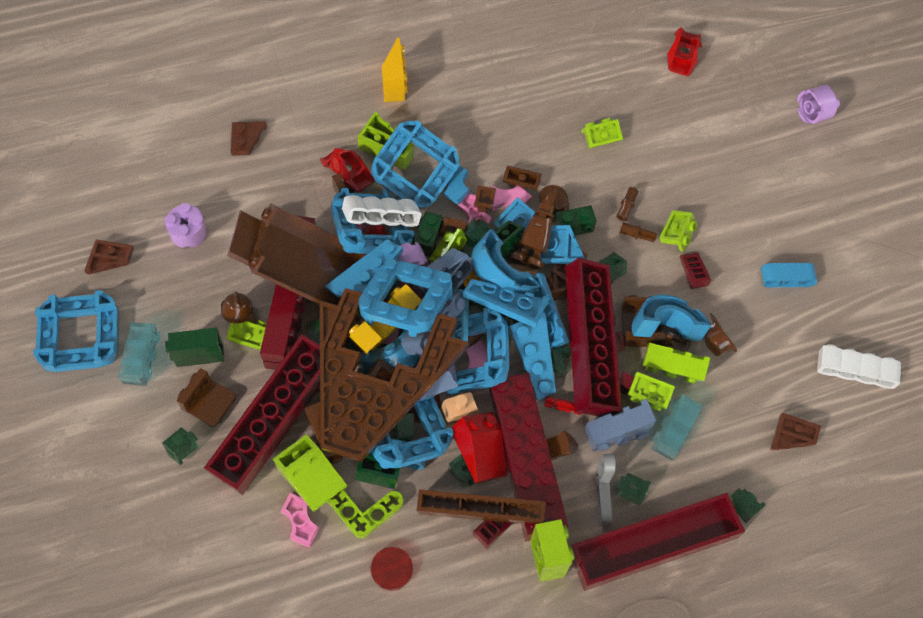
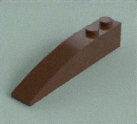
(480, 507)

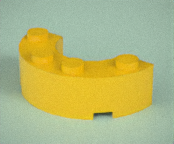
(369, 336)

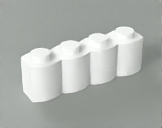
(379, 211)
(860, 367)

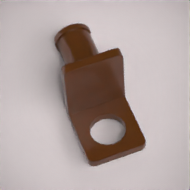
(556, 291)

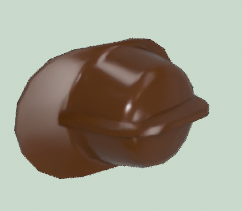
(556, 197)
(236, 308)
(717, 340)

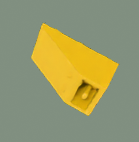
(394, 74)

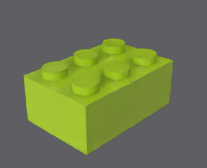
(551, 550)

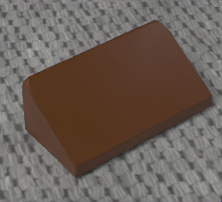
(522, 178)

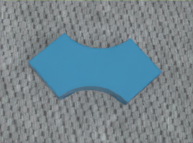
(456, 188)

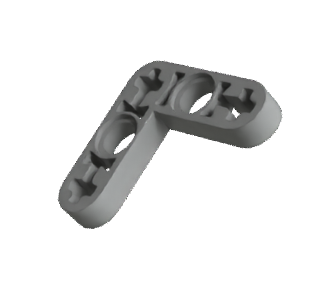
(603, 474)

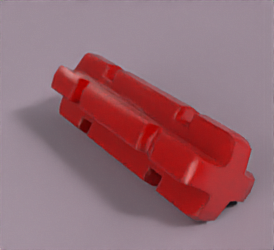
(560, 404)

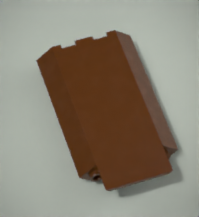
(290, 252)

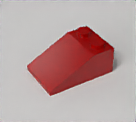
(481, 446)

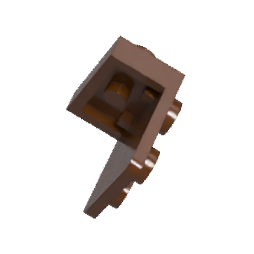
(205, 398)

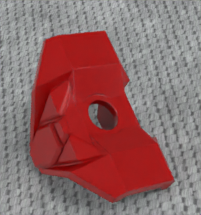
(681, 62)
(358, 177)

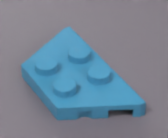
(562, 246)

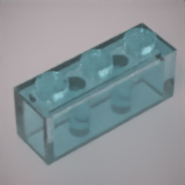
(139, 354)
(676, 427)

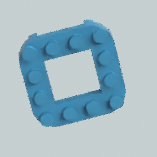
(414, 132)
(352, 238)
(391, 273)
(47, 336)
(497, 367)
(435, 445)

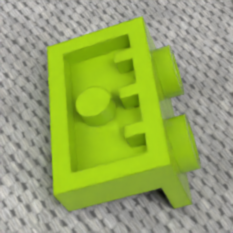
(602, 133)
(679, 229)
(450, 240)
(247, 333)
(655, 391)

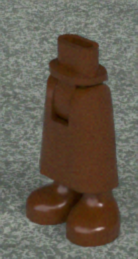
(535, 238)

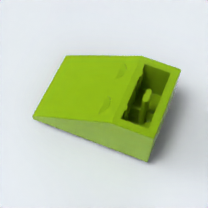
(309, 472)

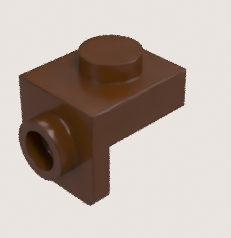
(484, 199)

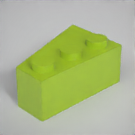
(374, 137)
(675, 363)

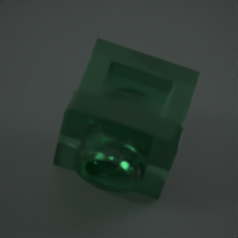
(557, 357)

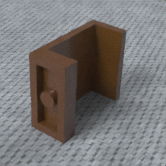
(629, 310)

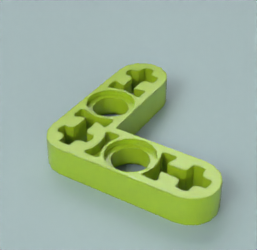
(366, 517)

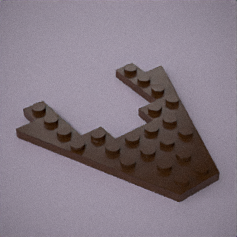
(362, 408)

